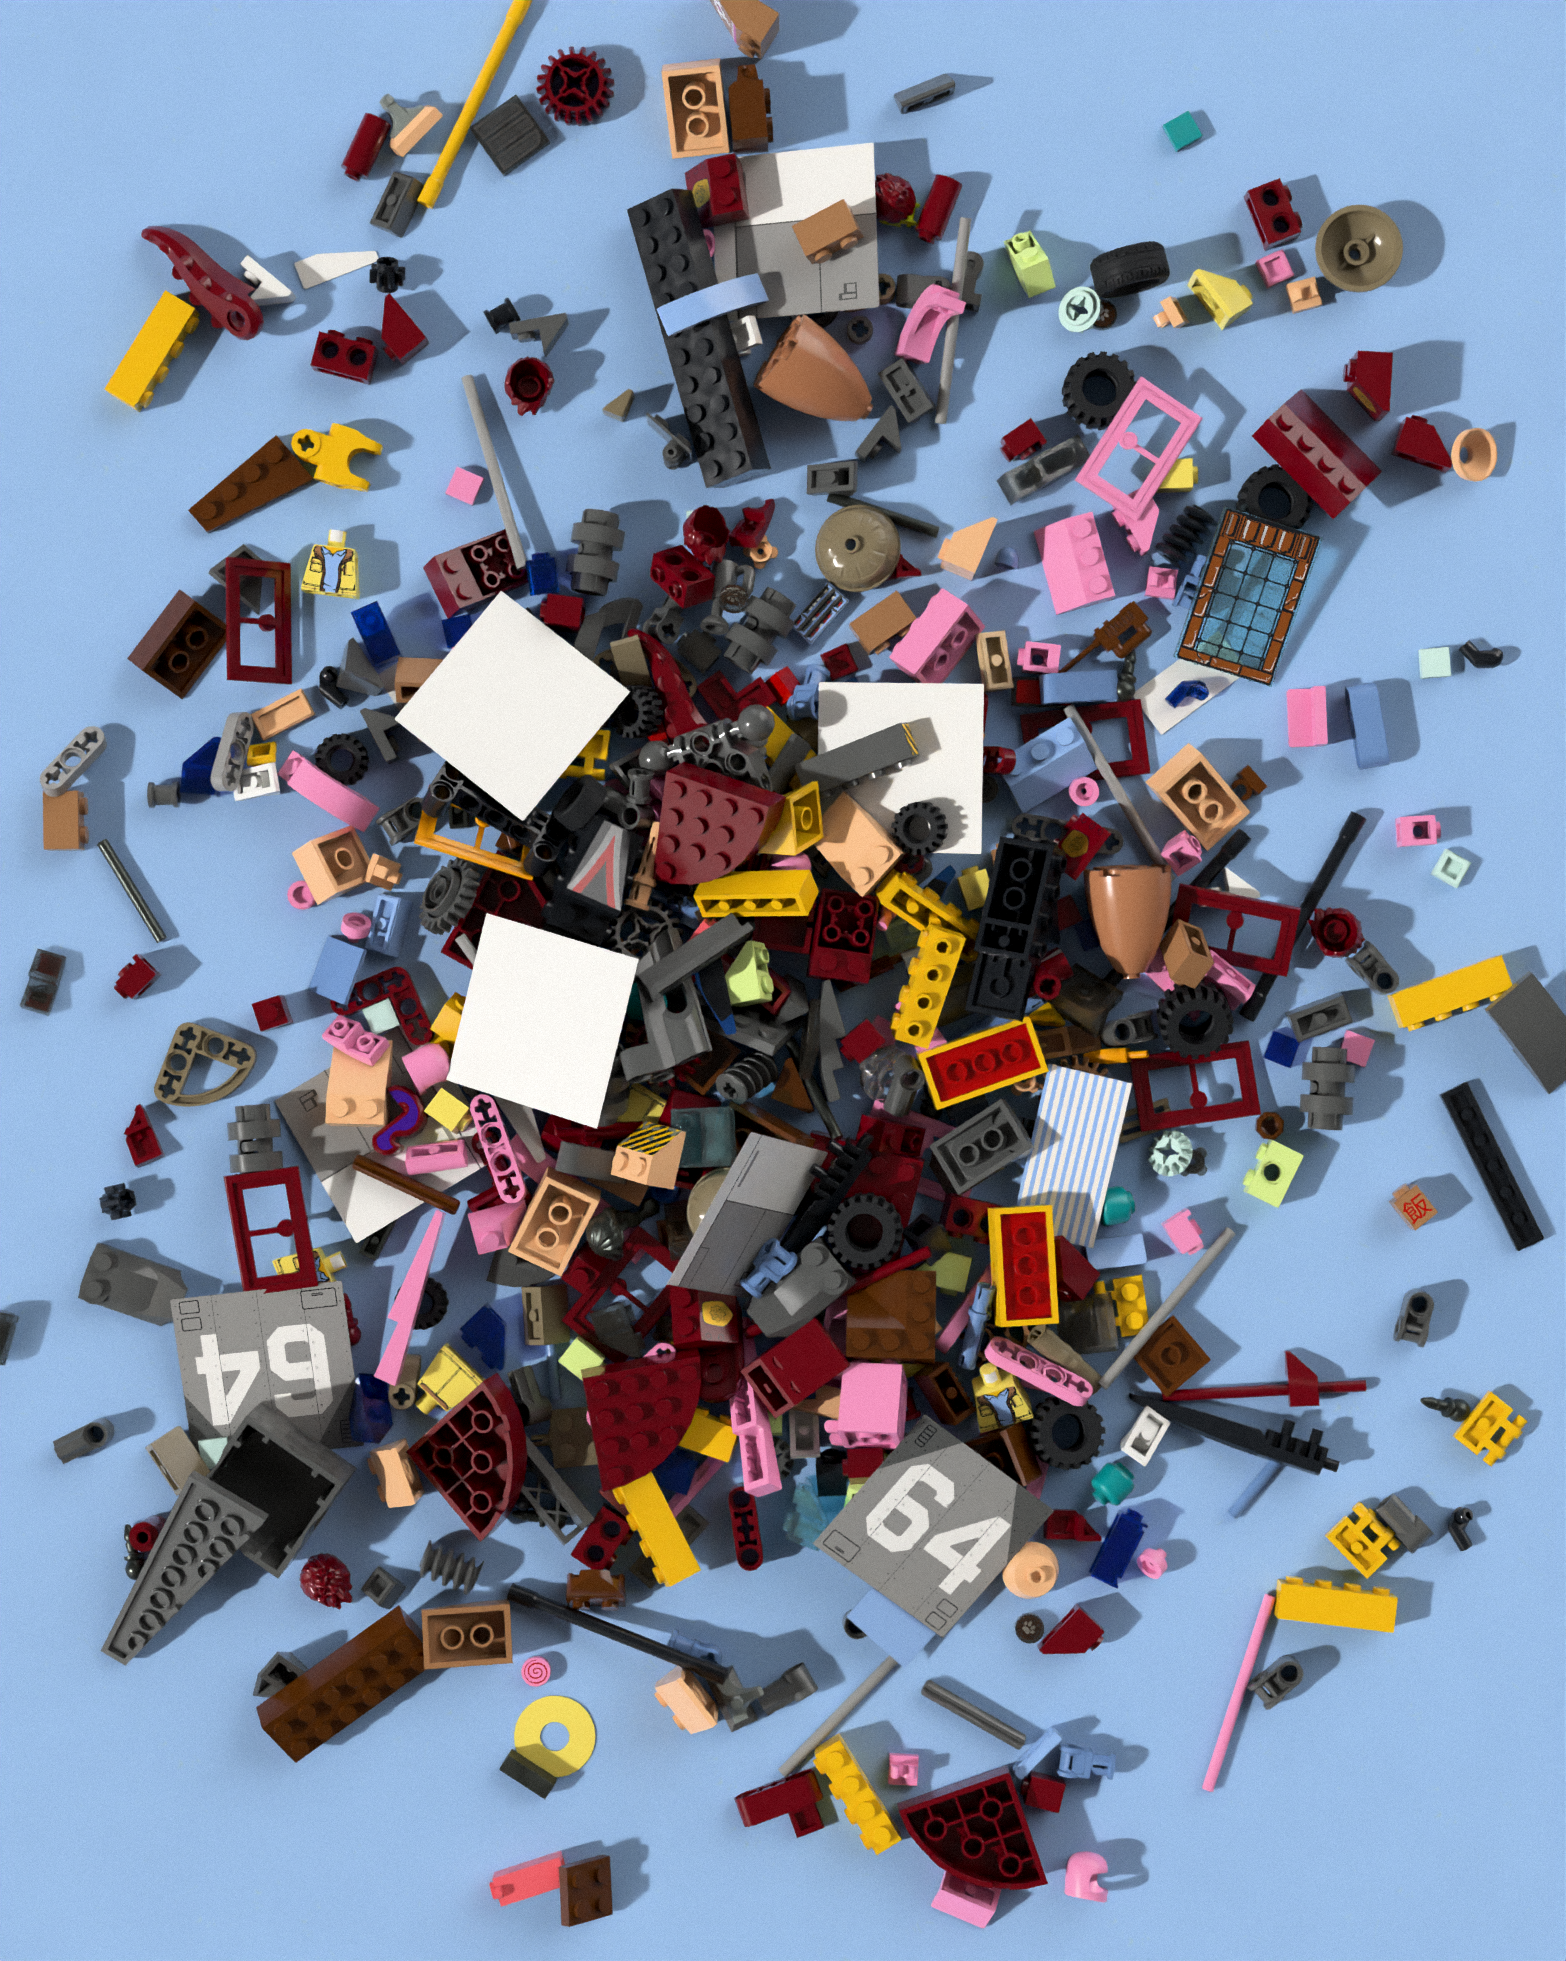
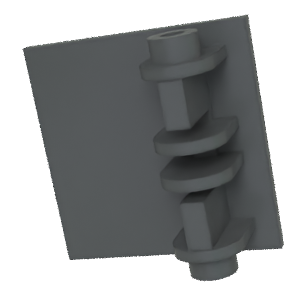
(678, 447)

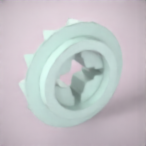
(1080, 297)
(1175, 1163)

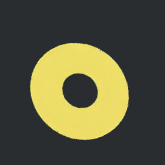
(569, 1714)

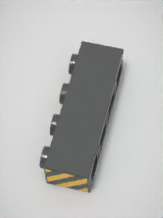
(859, 759)

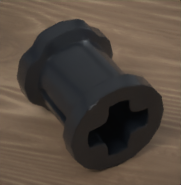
(501, 315)

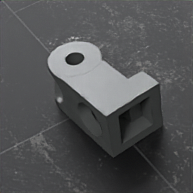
(973, 271)

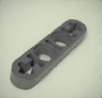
(1032, 820)

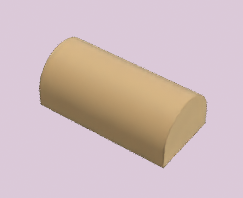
(994, 661)

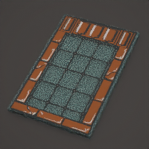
(1247, 596)

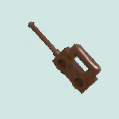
(1107, 636)

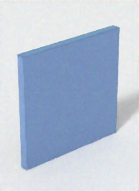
(337, 970)

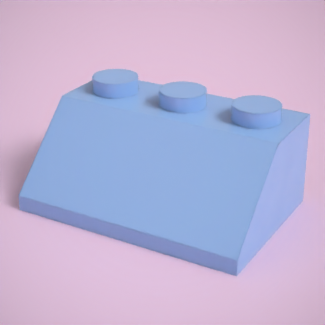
(1048, 765)

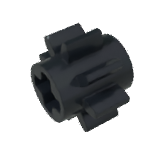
(387, 274)
(680, 898)
(117, 1201)

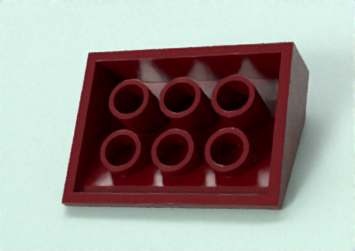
(1316, 453)

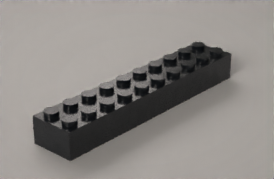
(705, 356)

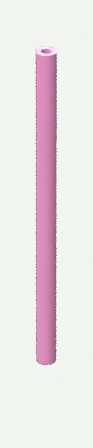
(1238, 1692)

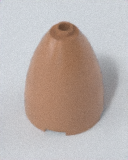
(814, 374)
(1129, 912)

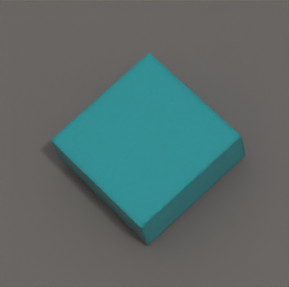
(1182, 131)

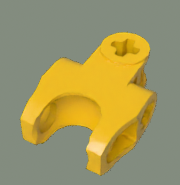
(333, 455)

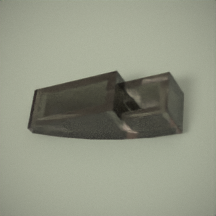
(1043, 469)

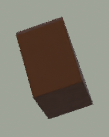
(791, 1089)

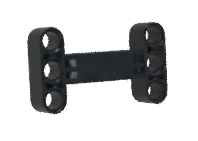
(538, 830)

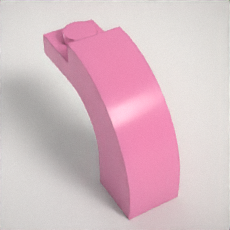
(925, 323)
(327, 792)

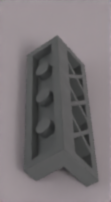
(693, 956)
(559, 1490)

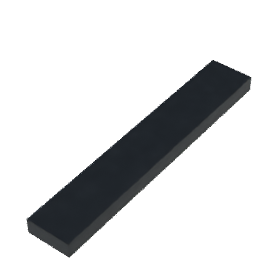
(1491, 1166)

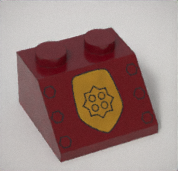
(719, 190)
(1369, 381)
(1081, 843)
(703, 1319)

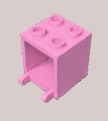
(871, 1406)

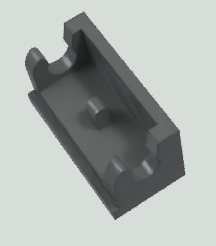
(907, 390)

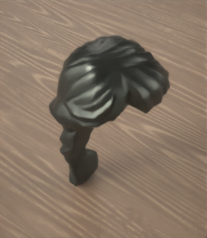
(606, 1229)

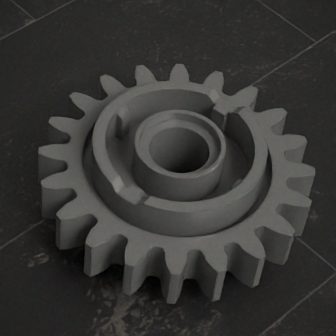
(449, 896)

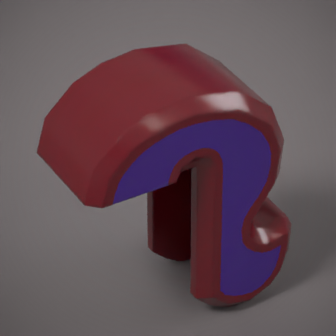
(406, 1125)

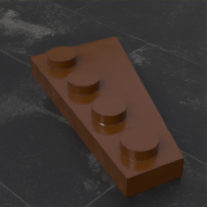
(257, 481)

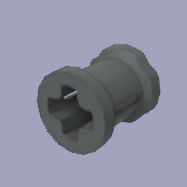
(639, 786)
(163, 794)

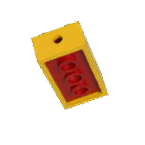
(982, 1062)
(1023, 1265)

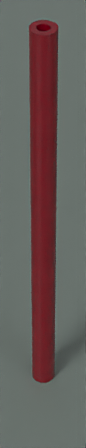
(868, 1278)
(1259, 1391)

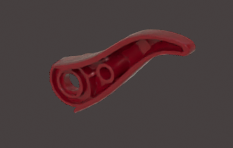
(209, 283)
(678, 708)

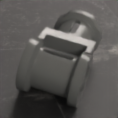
(667, 622)

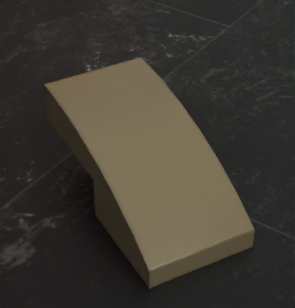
(631, 662)

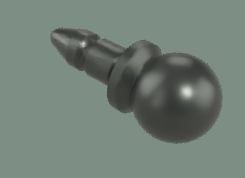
(1125, 683)
(927, 1107)
(1455, 1409)
(532, 1516)
(135, 1559)

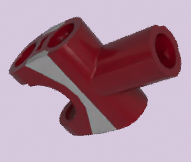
(1050, 974)

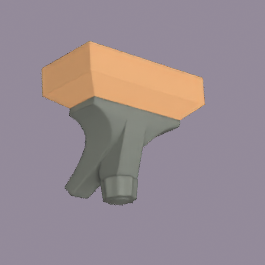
(408, 123)

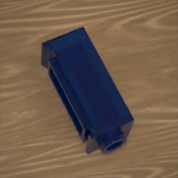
(1118, 1547)

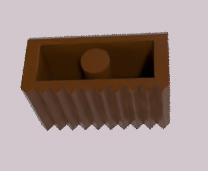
(944, 1393)

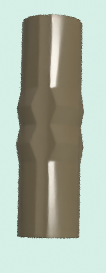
(1062, 1354)

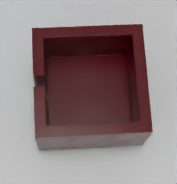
(785, 932)

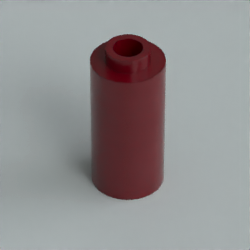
(365, 147)
(938, 208)
(146, 1532)

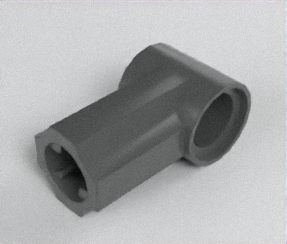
(624, 812)
(904, 1087)
(528, 1398)
(82, 1440)
(1408, 1528)
(793, 1685)

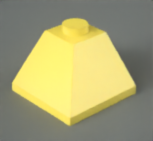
(1220, 296)

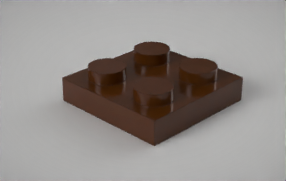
(1171, 1356)
(585, 1890)

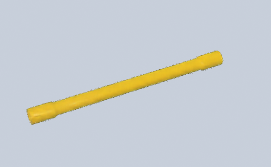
(435, 182)

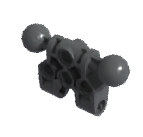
(725, 742)

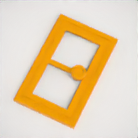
(426, 837)

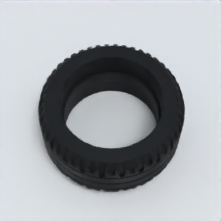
(1129, 269)

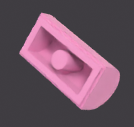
(436, 1157)

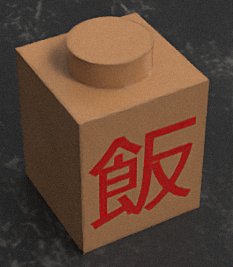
(1412, 1205)

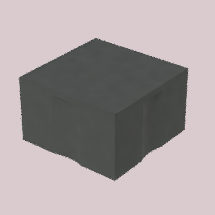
(284, 1476)

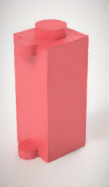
(527, 1879)

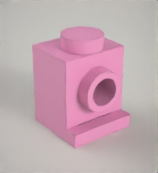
(1049, 652)
(1404, 831)
(1186, 849)
(1184, 1232)

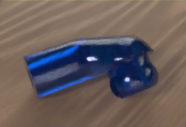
(1185, 689)

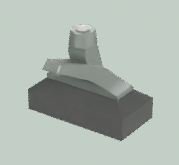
(735, 1700)

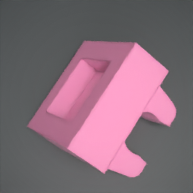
(1161, 583)
(903, 1769)

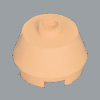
(1031, 1571)

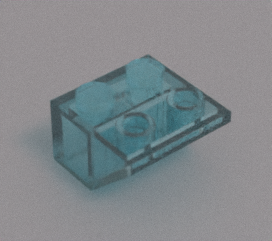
(708, 1136)
(808, 1517)

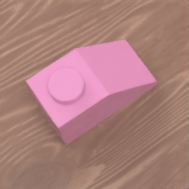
(496, 1226)

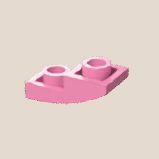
(354, 1041)

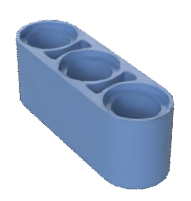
(1078, 687)
(1367, 726)

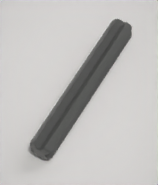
(973, 1714)

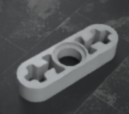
(228, 770)
(71, 774)

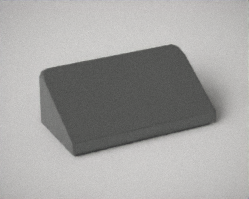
(924, 93)
(397, 204)
(783, 767)
(796, 1002)
(1319, 1017)

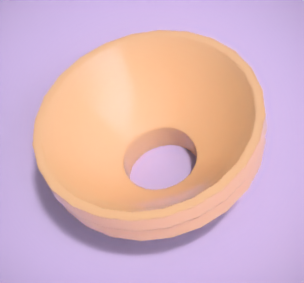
(1481, 454)

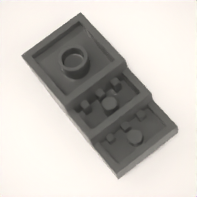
(830, 1029)
(1534, 1029)

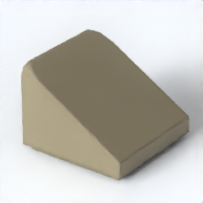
(620, 406)

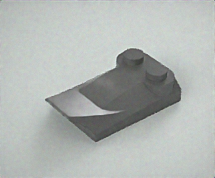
(979, 1148)
(131, 1284)
(802, 1293)

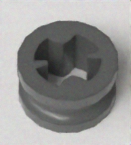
(867, 326)

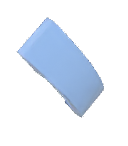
(712, 302)

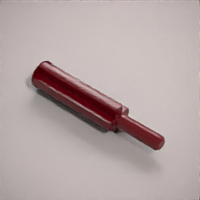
(618, 1130)

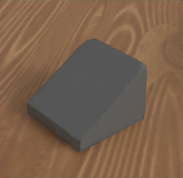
(383, 1588)

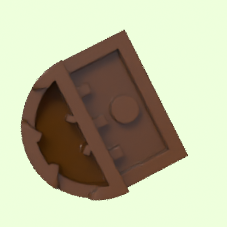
(595, 1589)

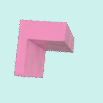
(1307, 717)
(1232, 983)
(966, 1900)

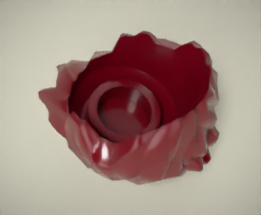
(893, 198)
(528, 384)
(706, 534)
(1336, 932)
(326, 1580)

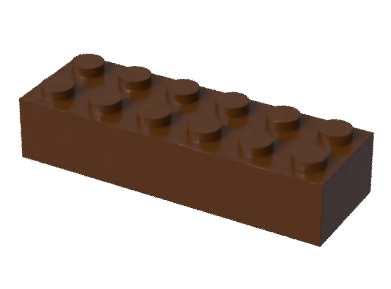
(344, 1685)

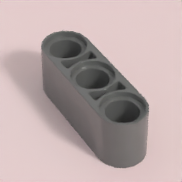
(587, 1162)

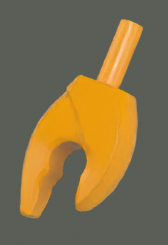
(1115, 1055)

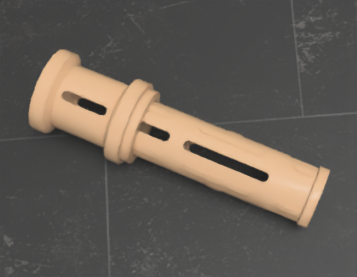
(643, 880)

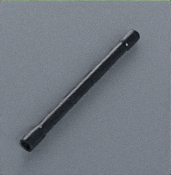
(1346, 837)
(1228, 852)
(703, 1667)

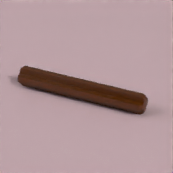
(406, 1184)

